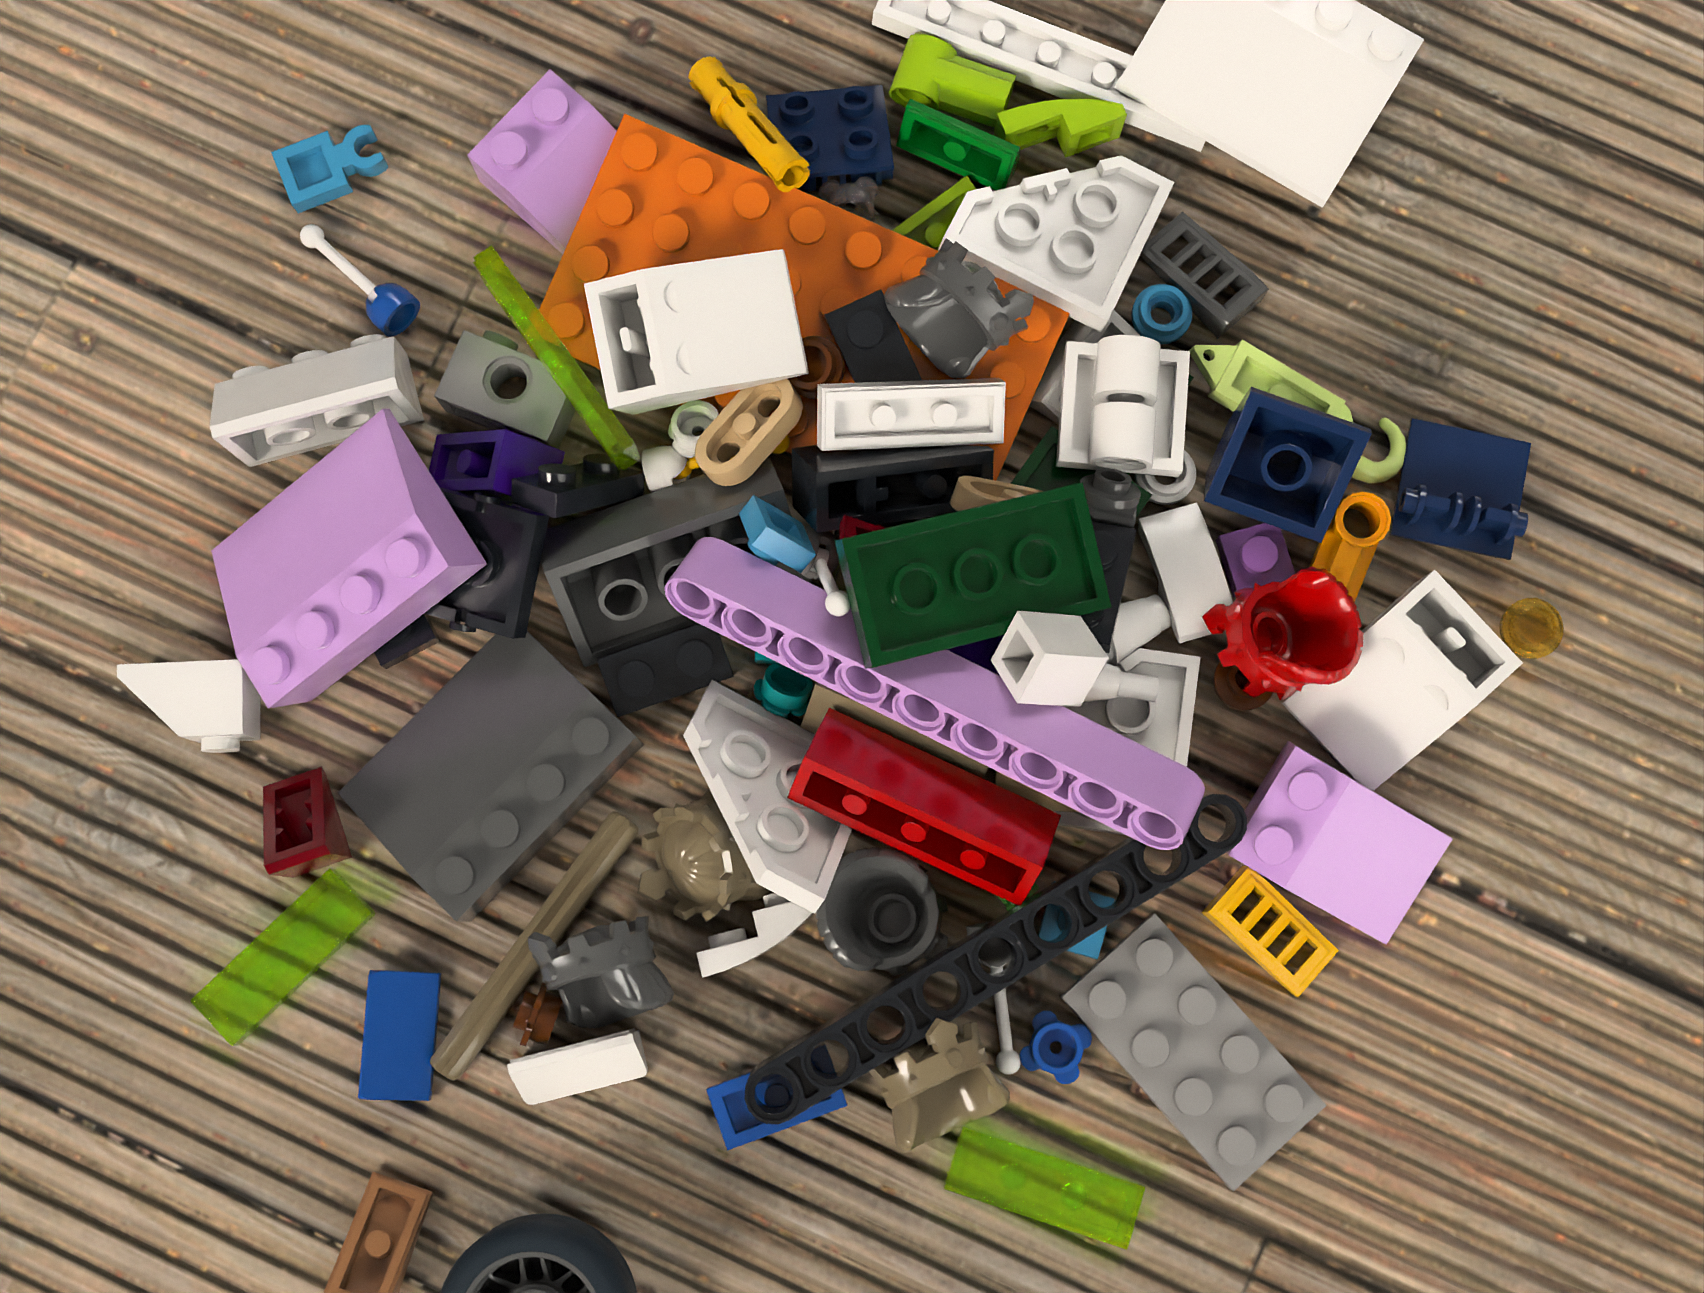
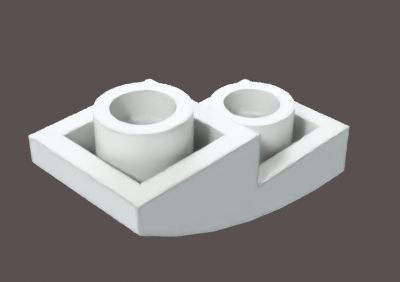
(1186, 568)
(773, 925)

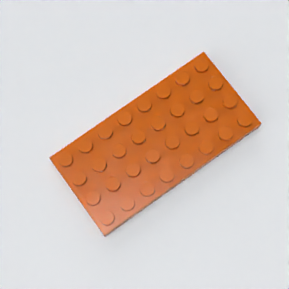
(683, 204)

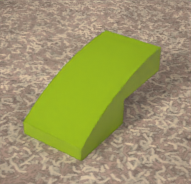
(1075, 123)

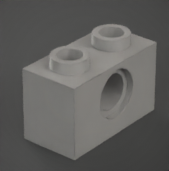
(474, 381)

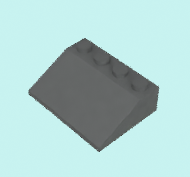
(489, 772)

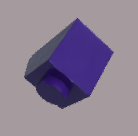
(488, 461)

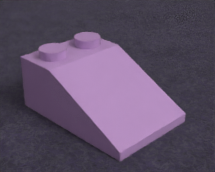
(545, 157)
(1338, 843)

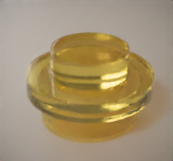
(1531, 628)

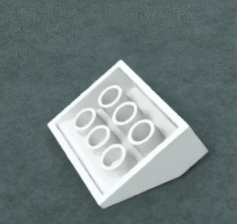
(1273, 80)

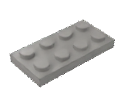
(1193, 1051)

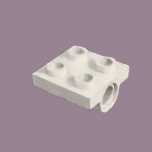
(1123, 406)

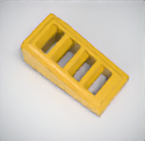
(1233, 894)

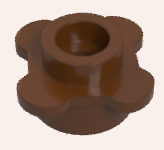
(537, 1015)

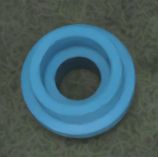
(1163, 297)

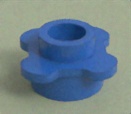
(1073, 1042)

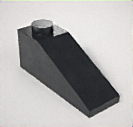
(881, 482)

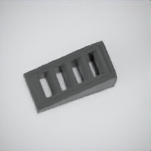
(1233, 272)

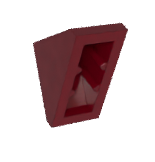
(301, 825)

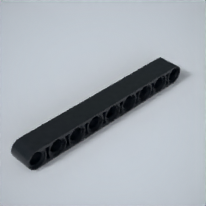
(975, 985)

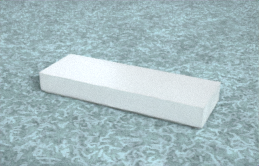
(910, 413)

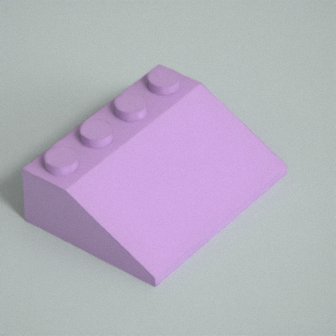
(340, 564)

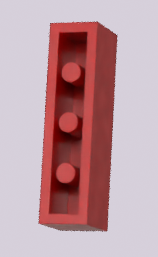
(925, 807)

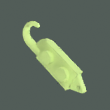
(1243, 366)

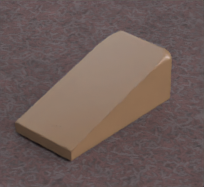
(380, 1238)

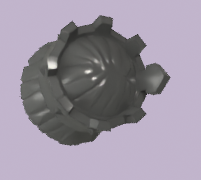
(956, 311)
(881, 912)
(603, 972)

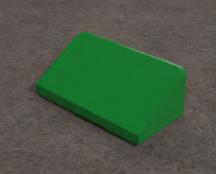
(957, 146)

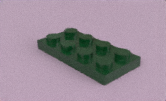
(970, 573)

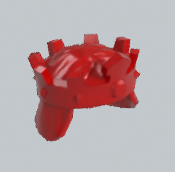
(1290, 633)

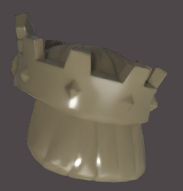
(697, 861)
(939, 1084)

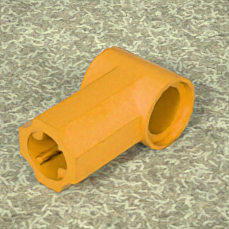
(1347, 555)

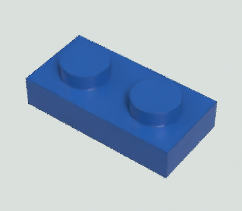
(741, 1127)

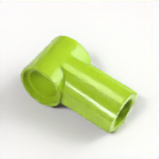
(944, 81)

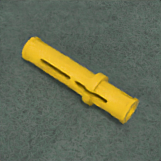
(736, 109)

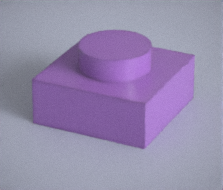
(1254, 556)

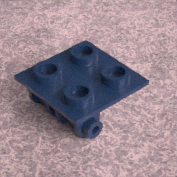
(836, 132)
(1461, 489)

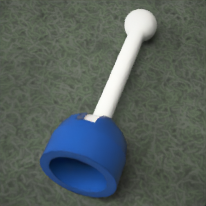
(388, 304)

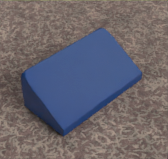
(399, 1035)

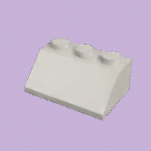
(312, 400)

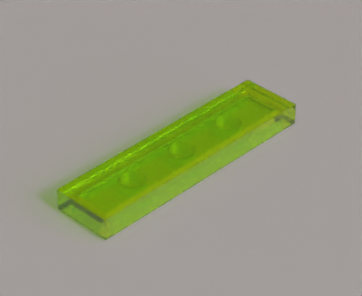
(556, 359)

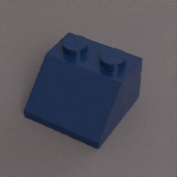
(1284, 463)

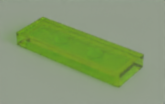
(282, 957)
(1044, 1187)

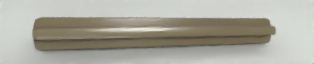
(518, 965)

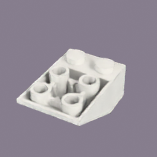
(695, 330)
(1416, 677)

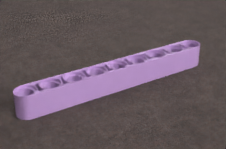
(940, 697)

